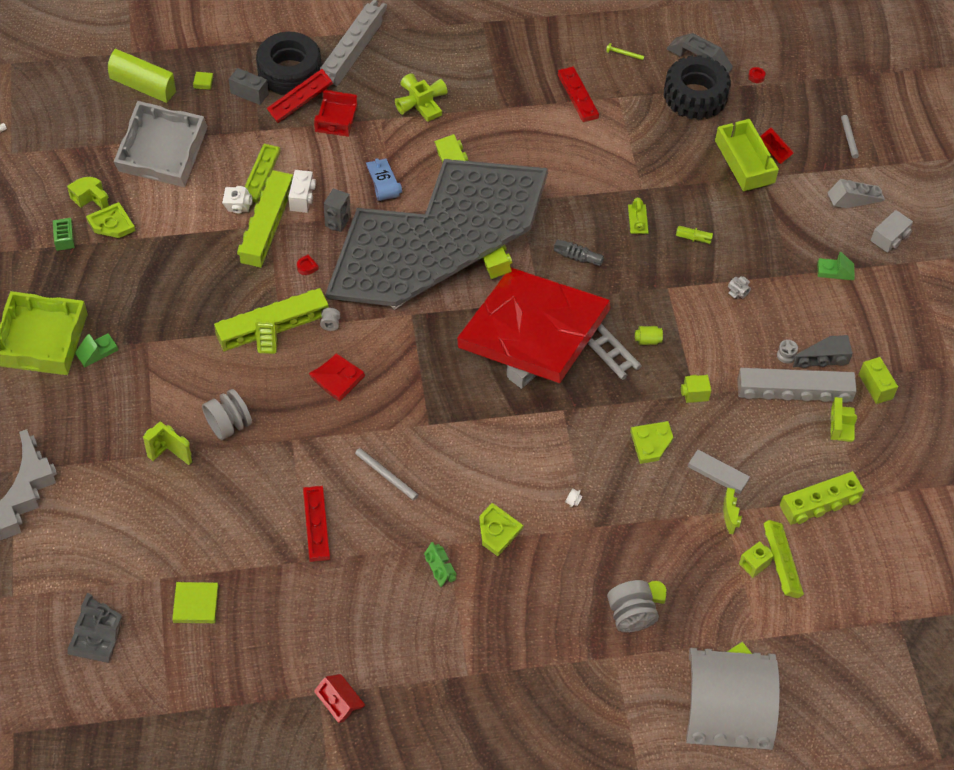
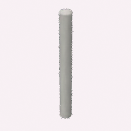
(386, 474)

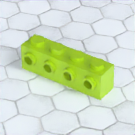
(821, 498)

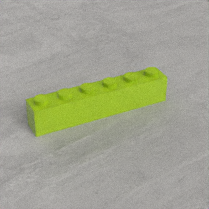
(266, 219)
(286, 313)

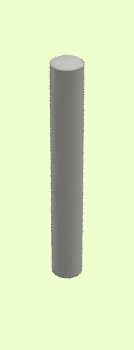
(850, 138)

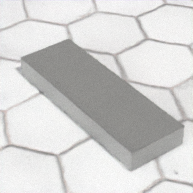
(718, 471)

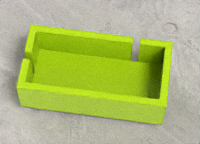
(746, 155)

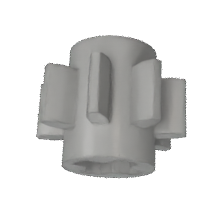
(739, 287)

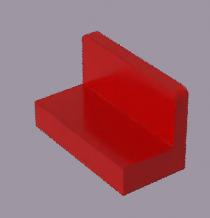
(338, 697)

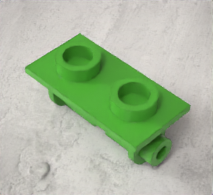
(436, 557)

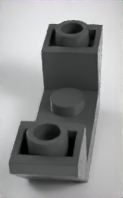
(700, 47)

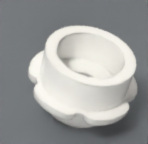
(573, 498)

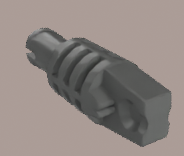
(577, 252)

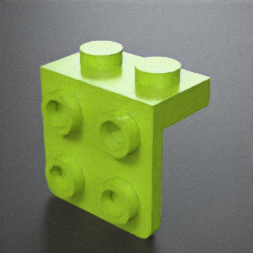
(164, 437)

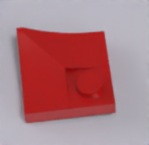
(337, 376)

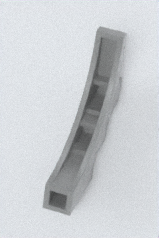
(22, 496)

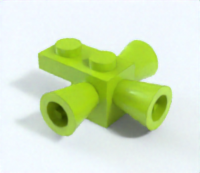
(421, 97)

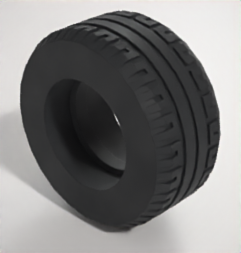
(286, 47)

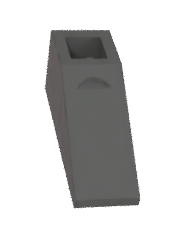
(829, 351)

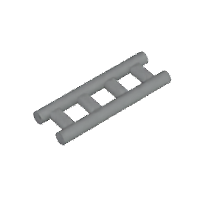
(618, 349)

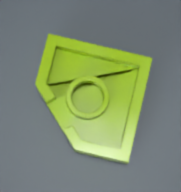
(111, 221)
(651, 441)
(498, 529)

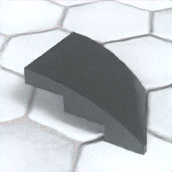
(95, 631)

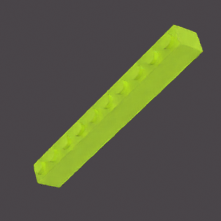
(498, 261)

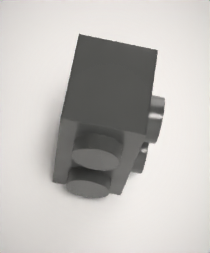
(248, 86)

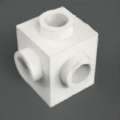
(237, 199)

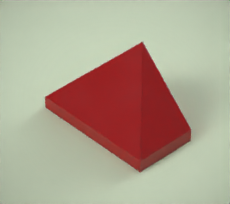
(776, 145)

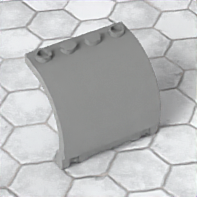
(733, 699)

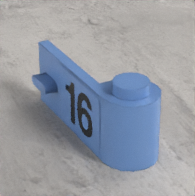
(384, 180)

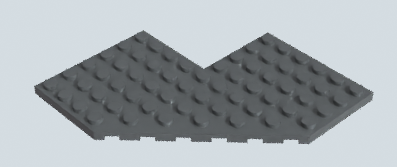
(468, 216)

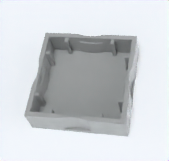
(161, 144)

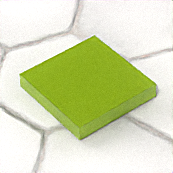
(195, 602)

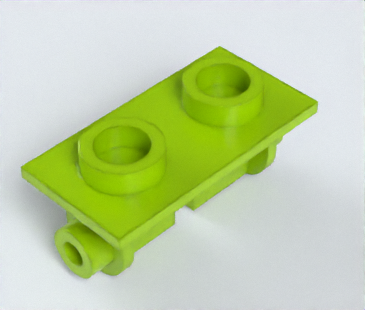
(638, 217)

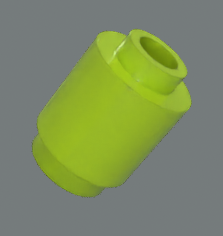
(649, 335)

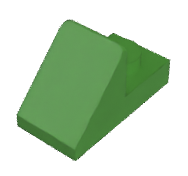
(838, 269)
(94, 350)

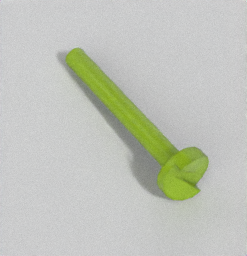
(610, 48)

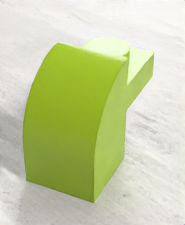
(88, 189)

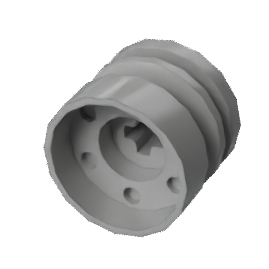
(227, 414)
(632, 606)

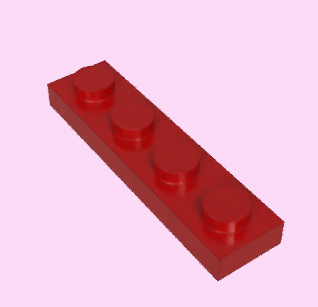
(578, 94)
(299, 96)
(316, 523)

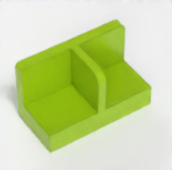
(842, 421)

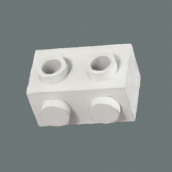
(301, 191)

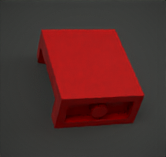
(336, 113)

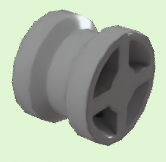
(330, 319)
(791, 348)

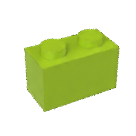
(878, 380)

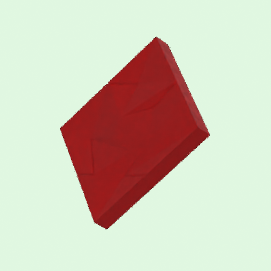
(534, 324)

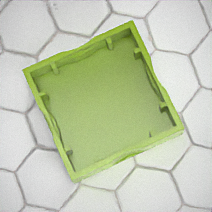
(40, 332)

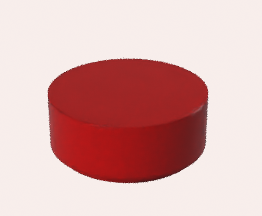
(756, 75)

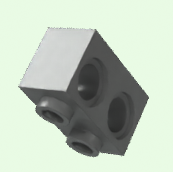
(337, 210)

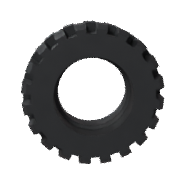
(700, 72)

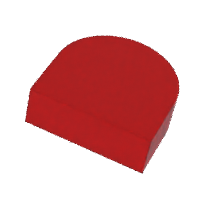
(306, 265)

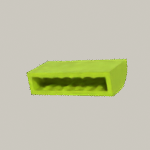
(141, 75)

